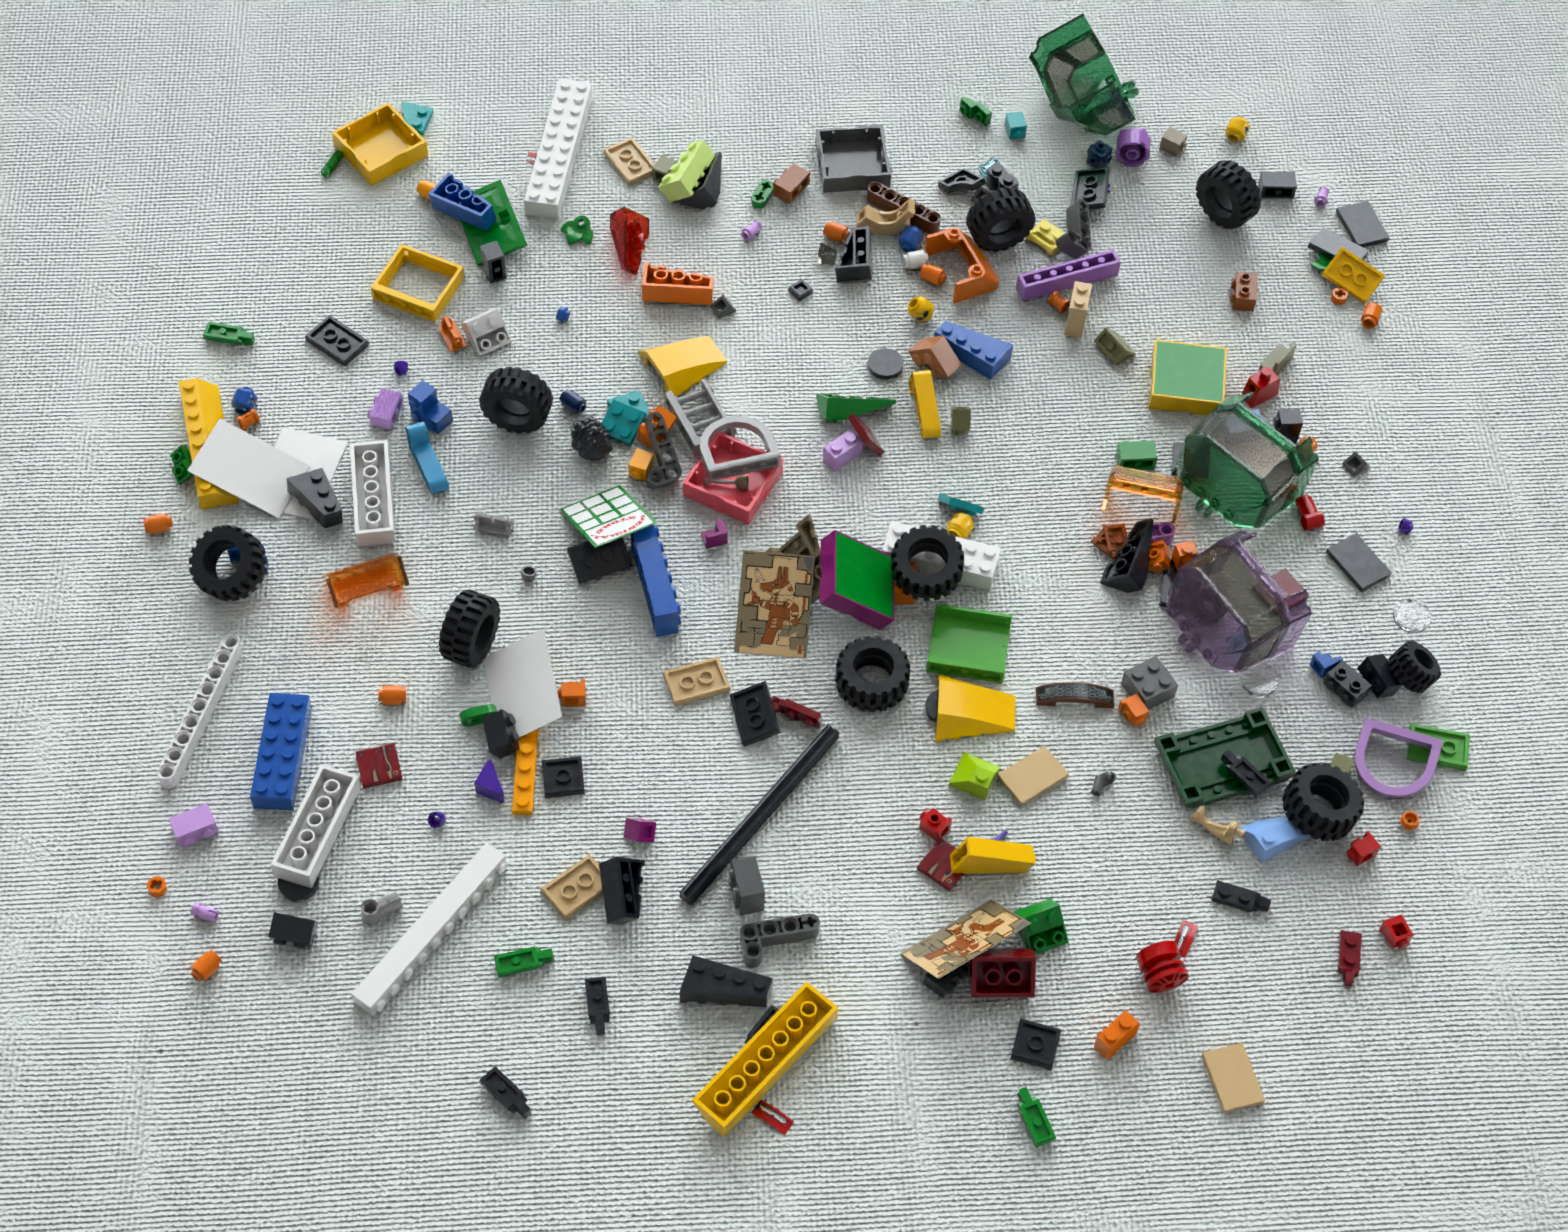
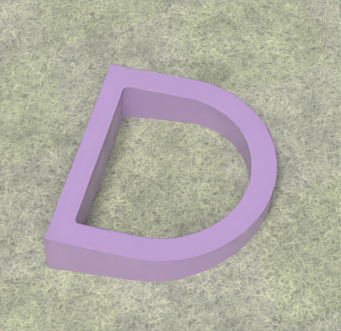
(1400, 734)

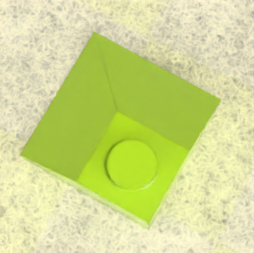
(974, 776)

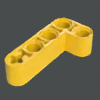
(922, 387)

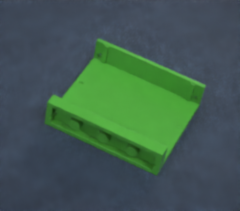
(969, 643)

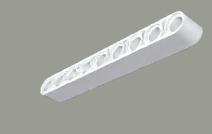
(197, 718)

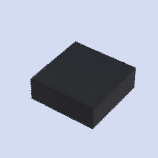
(800, 290)

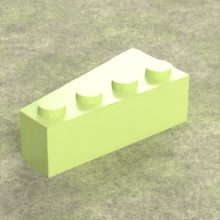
(687, 171)

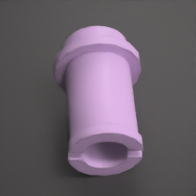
(1321, 199)
(749, 232)
(204, 912)

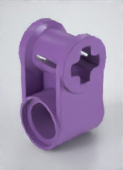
(1163, 531)

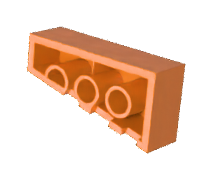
(676, 286)

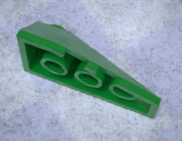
(837, 407)

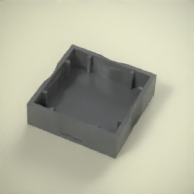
(852, 158)

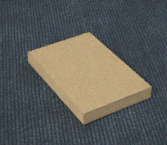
(629, 161)
(696, 681)
(1032, 775)
(574, 887)
(1233, 1077)

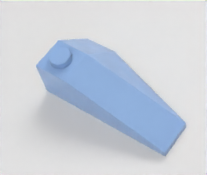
(1272, 836)

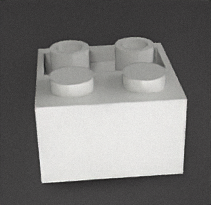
(486, 331)

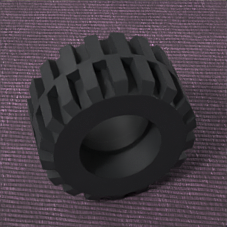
(1414, 667)

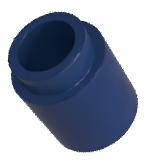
(573, 401)

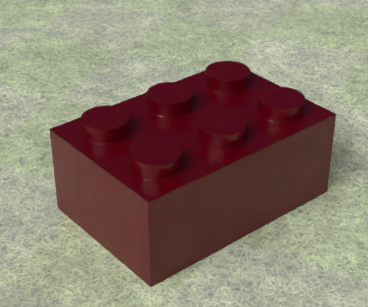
(1003, 973)

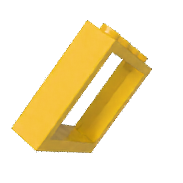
(408, 303)

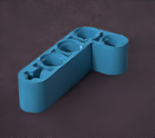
(426, 458)

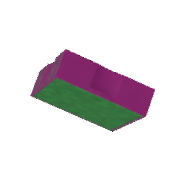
(857, 580)

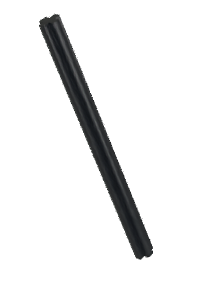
(758, 815)

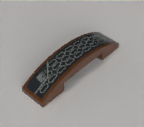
(1074, 693)

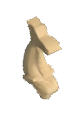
(1223, 832)

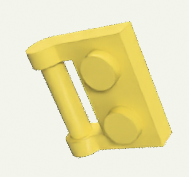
(1048, 233)

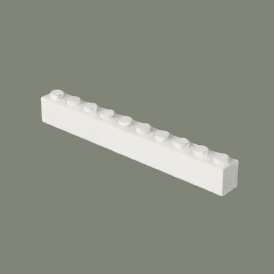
(429, 929)

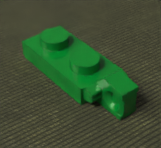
(228, 334)
(522, 960)
(1035, 1118)

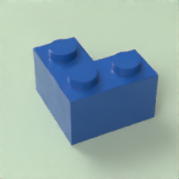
(427, 408)

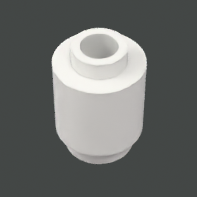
(915, 259)

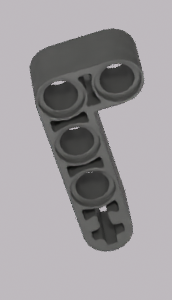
(1077, 239)
(660, 448)
(780, 935)

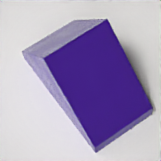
(489, 784)

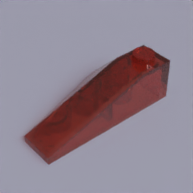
(629, 235)

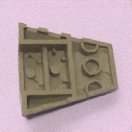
(805, 543)

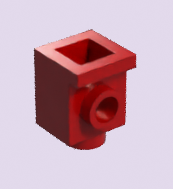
(938, 827)
(1363, 849)
(1396, 927)

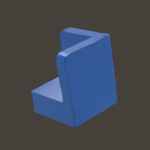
(1324, 663)

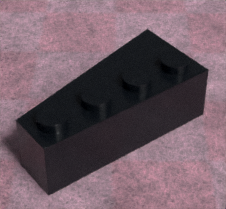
(724, 984)

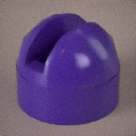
(400, 368)
(1405, 526)
(436, 822)

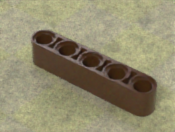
(890, 200)

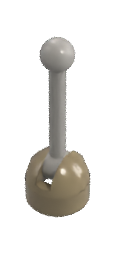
(741, 482)

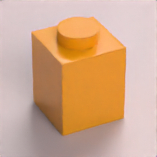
(641, 464)

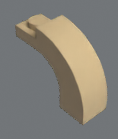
(886, 222)

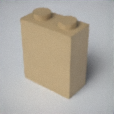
(1078, 309)

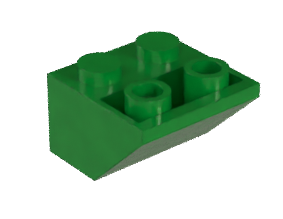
(1046, 926)

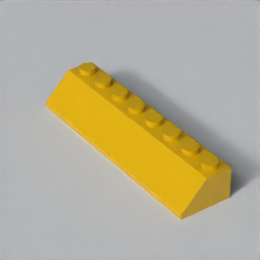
(201, 412)
(765, 1058)

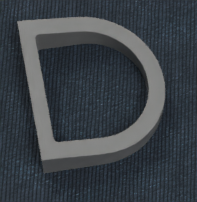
(744, 465)

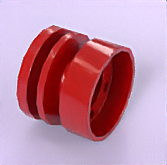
(1162, 966)

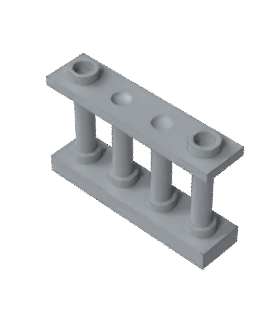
(689, 429)

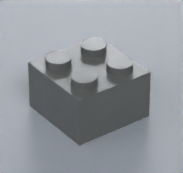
(1150, 682)
(746, 885)

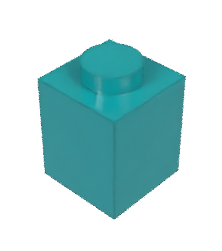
(1015, 125)

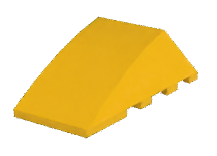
(684, 362)
(972, 710)

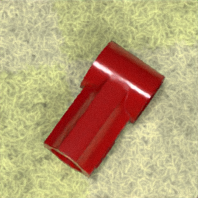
(1309, 515)

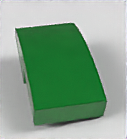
(972, 109)
(182, 461)

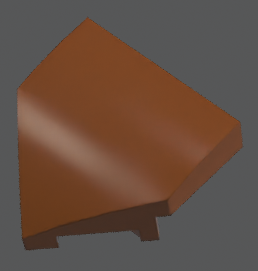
(1111, 539)

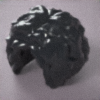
(590, 439)

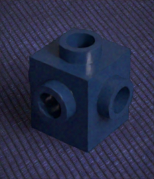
(1099, 154)

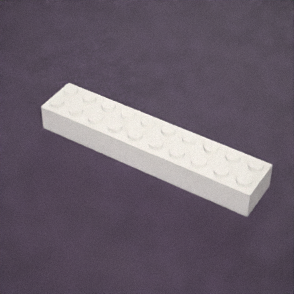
(558, 149)

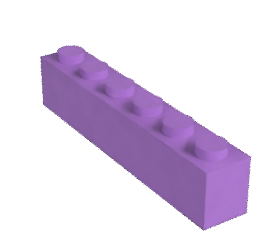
(1063, 275)

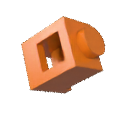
(1183, 553)
(1159, 557)
(572, 693)
(1134, 710)

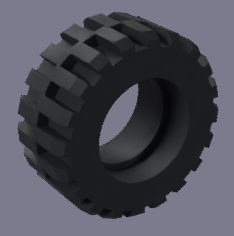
(1228, 194)
(1000, 219)
(516, 400)
(927, 540)
(210, 549)
(469, 628)
(876, 653)
(1313, 817)

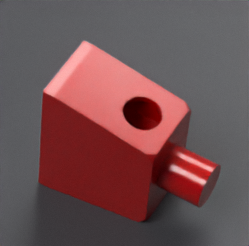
(1263, 385)

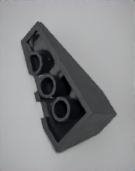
(709, 186)
(1132, 564)

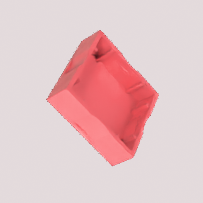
(727, 497)

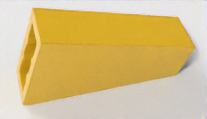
(991, 856)

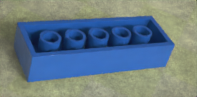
(656, 581)
(281, 752)

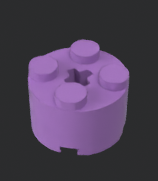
(1133, 147)

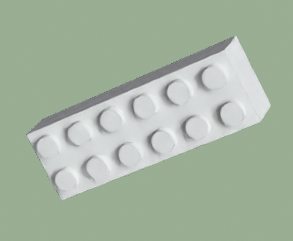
(372, 493)
(979, 558)
(315, 826)

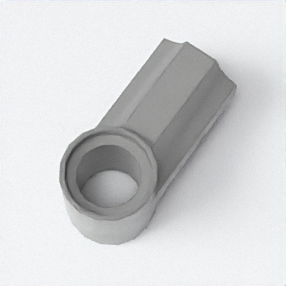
(381, 907)

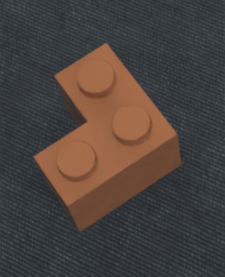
(937, 354)

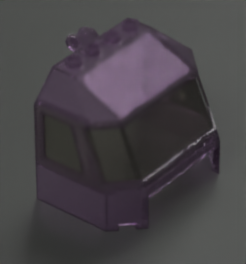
(1234, 607)

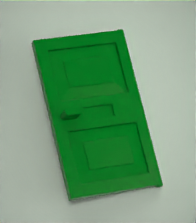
(504, 230)

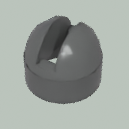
(528, 573)

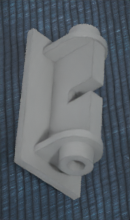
(492, 524)

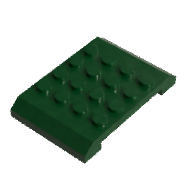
(1196, 755)

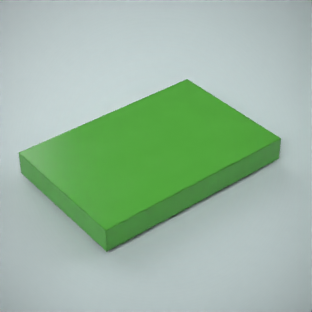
(1453, 750)

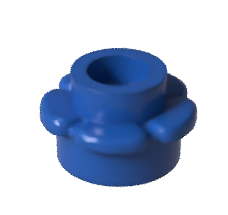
(563, 314)

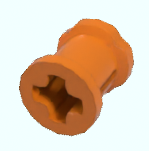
(1059, 302)
(248, 419)

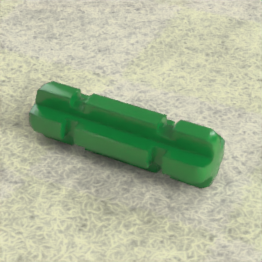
(332, 163)

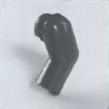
(1101, 781)

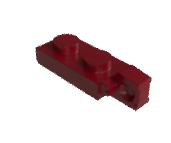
(796, 711)
(1349, 956)

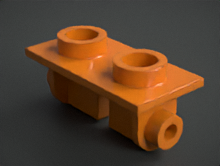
(451, 334)

